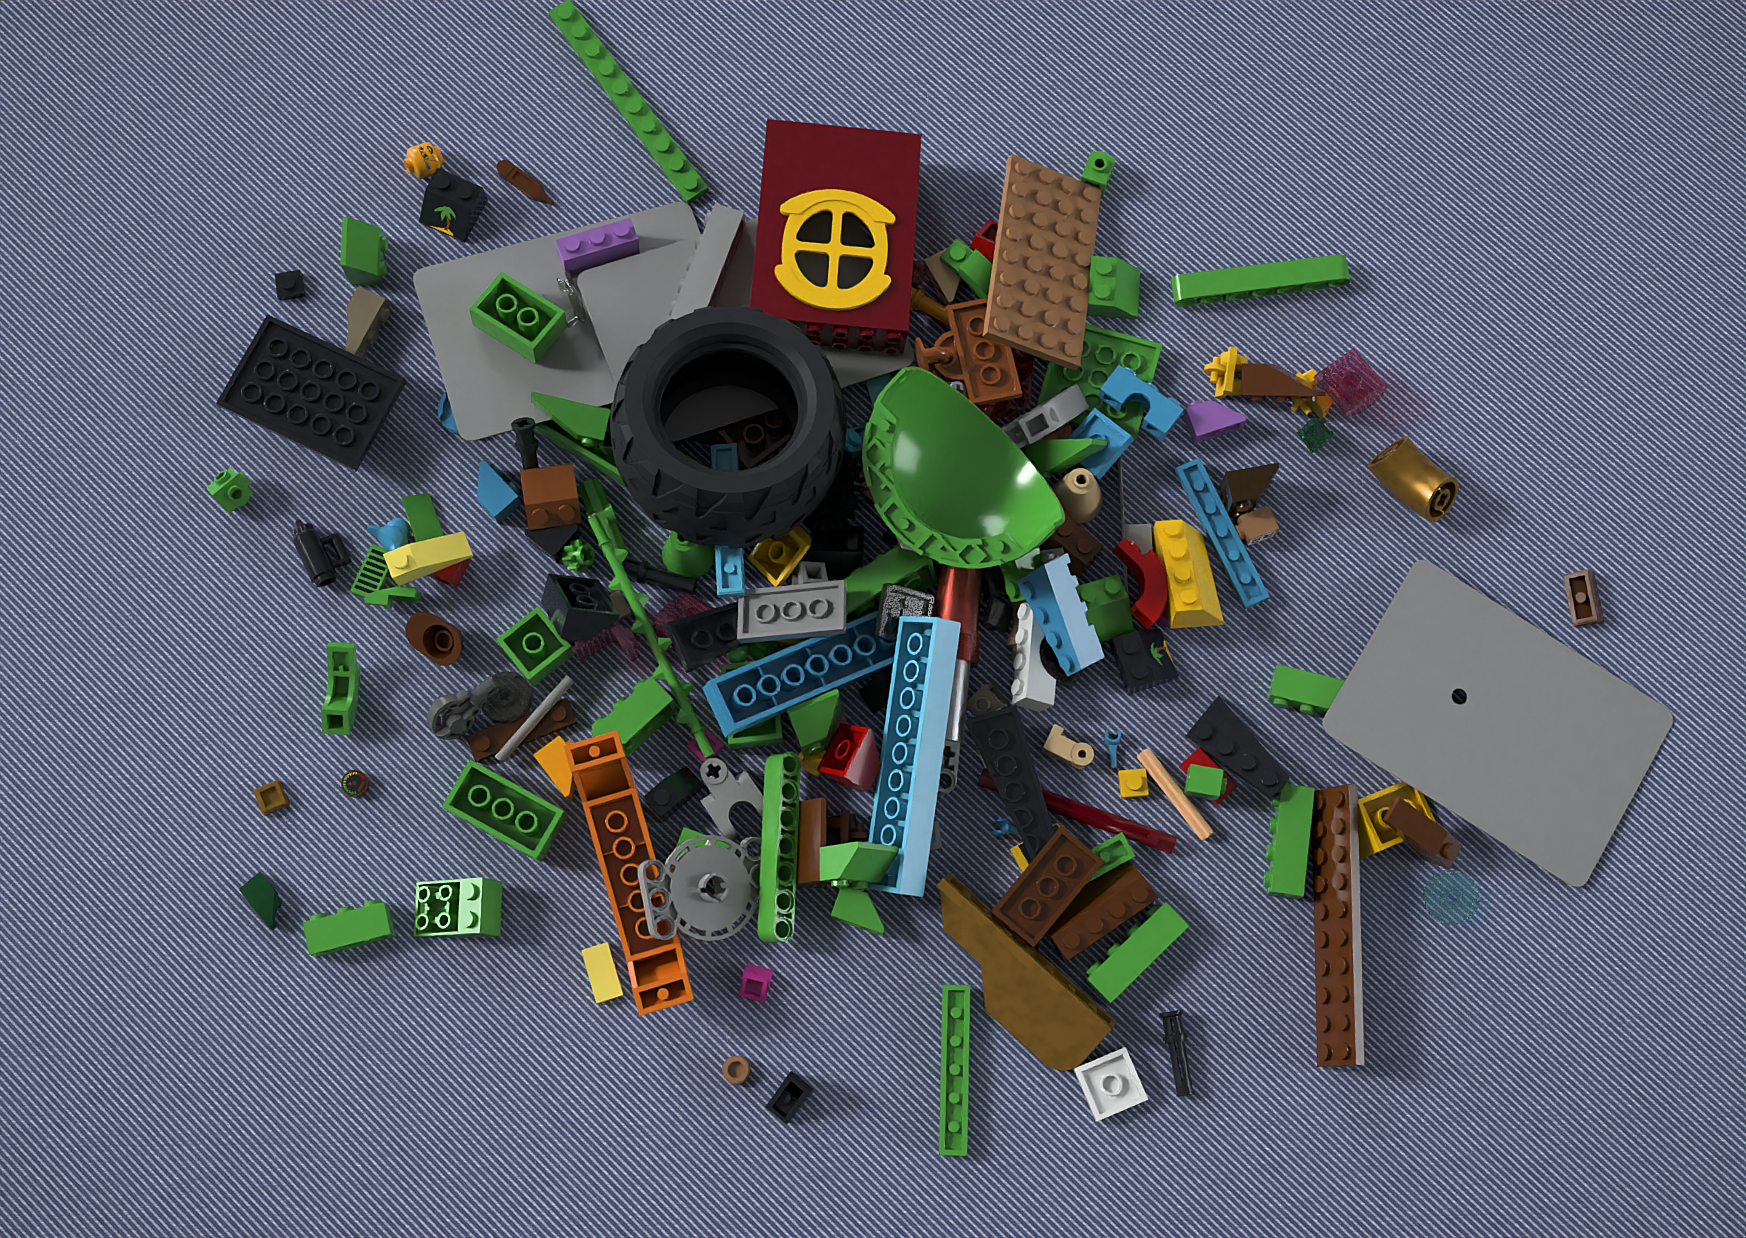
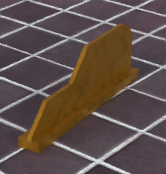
(1022, 985)

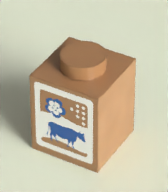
(1256, 526)

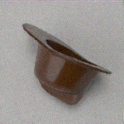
(434, 638)

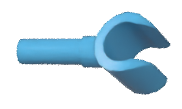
(1112, 747)
(1005, 827)

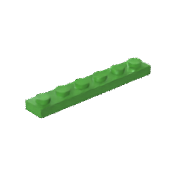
(954, 1070)

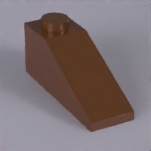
(1422, 834)

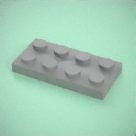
(792, 612)

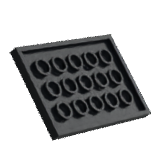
(311, 392)

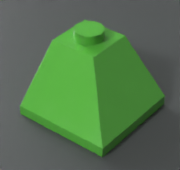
(816, 721)

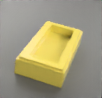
(602, 972)

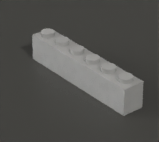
(710, 262)

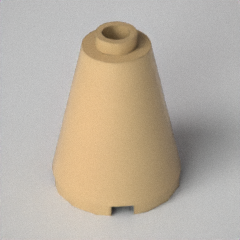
(1079, 495)

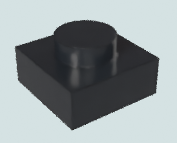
(289, 285)

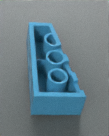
(1061, 614)

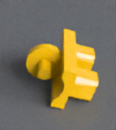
(1223, 370)
(1322, 403)

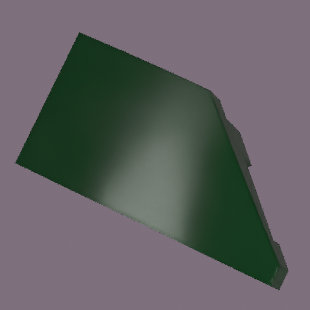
(262, 898)

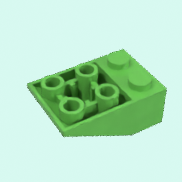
(458, 908)

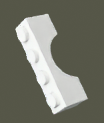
(1032, 684)

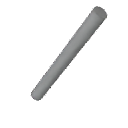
(534, 719)

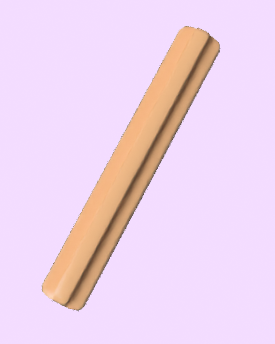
(1175, 794)

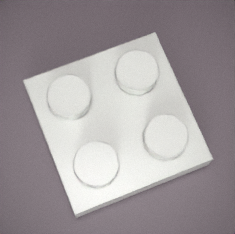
(1110, 1084)

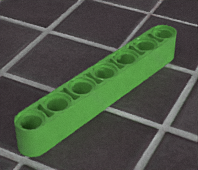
(1260, 280)
(779, 848)

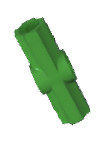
(597, 505)

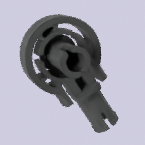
(458, 710)

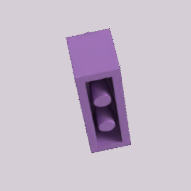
(597, 246)

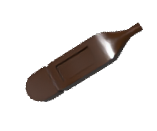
(522, 181)

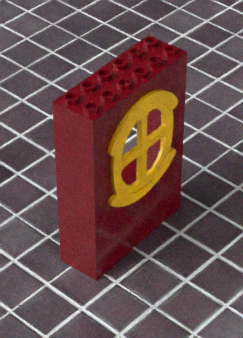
(847, 175)

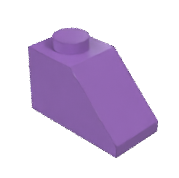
(1211, 420)

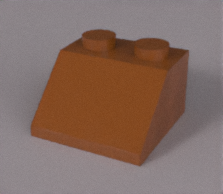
(550, 496)

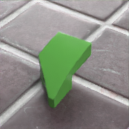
(386, 596)

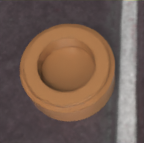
(736, 1070)

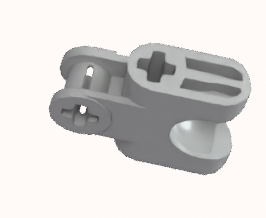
(727, 794)

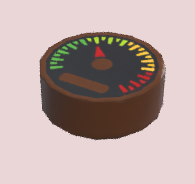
(355, 783)

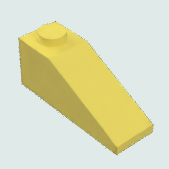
(427, 557)

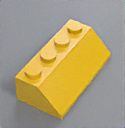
(1191, 586)

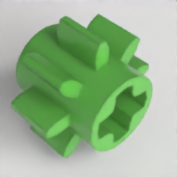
(578, 556)

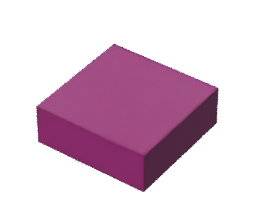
(715, 743)

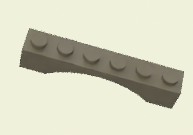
(365, 316)

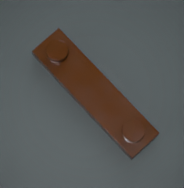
(492, 739)

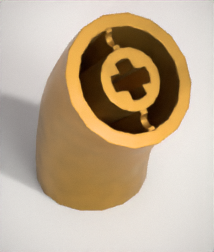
(1415, 479)

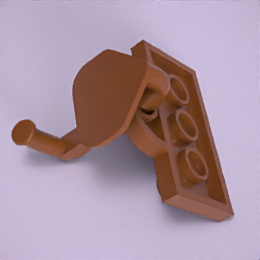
(970, 358)

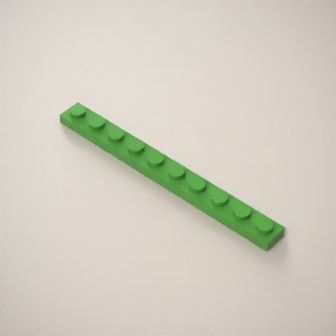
(628, 102)

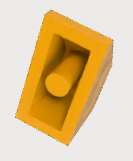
(555, 763)

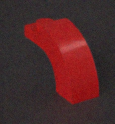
(1151, 581)

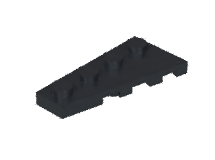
(1234, 746)

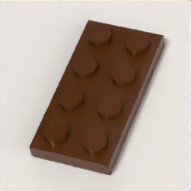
(1047, 886)

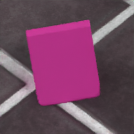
(755, 983)

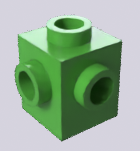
(230, 489)

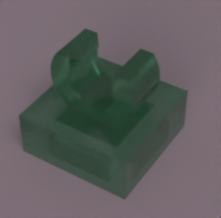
(1315, 434)

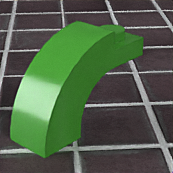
(970, 266)
(342, 689)

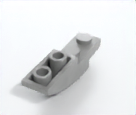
(1046, 417)

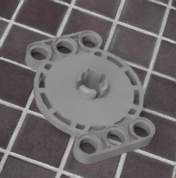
(689, 874)

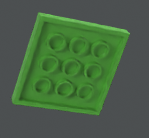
(1100, 357)

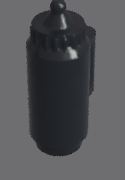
(314, 554)

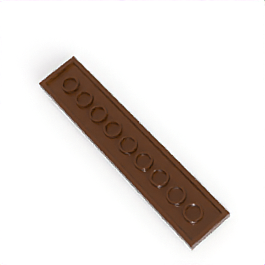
(1337, 927)

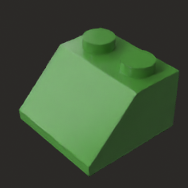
(363, 252)
(1113, 288)
(1107, 607)
(855, 863)

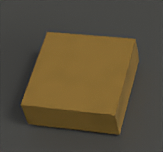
(271, 797)

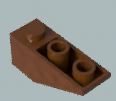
(1273, 380)

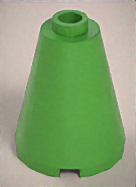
(686, 557)

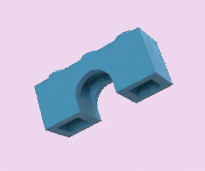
(1126, 387)

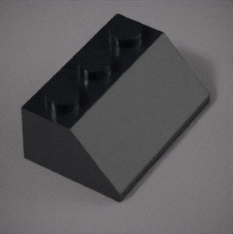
(577, 606)

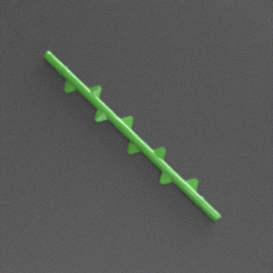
(658, 645)

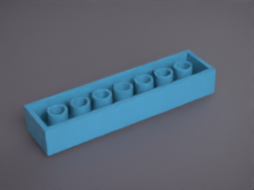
(797, 675)

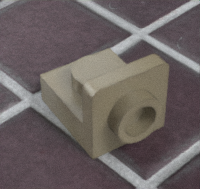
(987, 700)

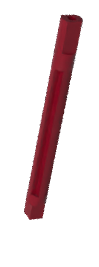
(1098, 818)

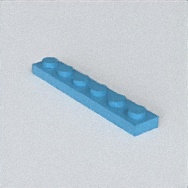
(1221, 533)

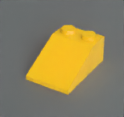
(1373, 830)

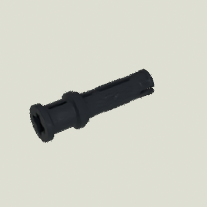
(526, 441)
(644, 572)
(1184, 1086)

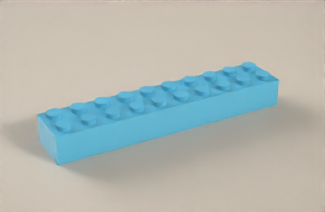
(913, 748)

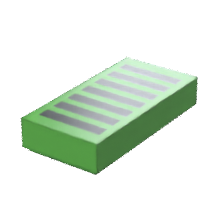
(372, 572)

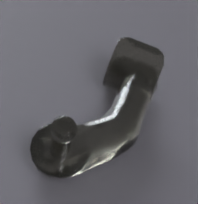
(568, 286)

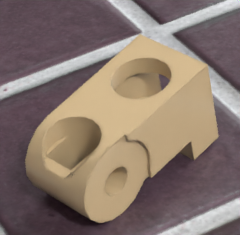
(1067, 751)

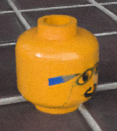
(423, 160)

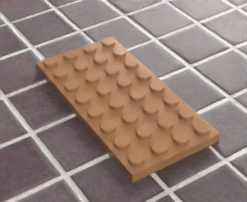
(1042, 263)

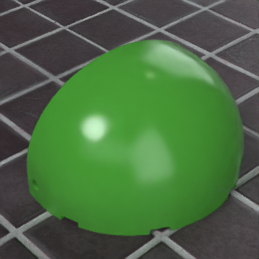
(953, 477)

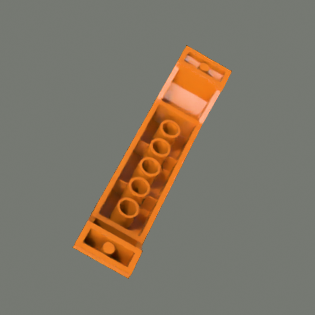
(621, 844)

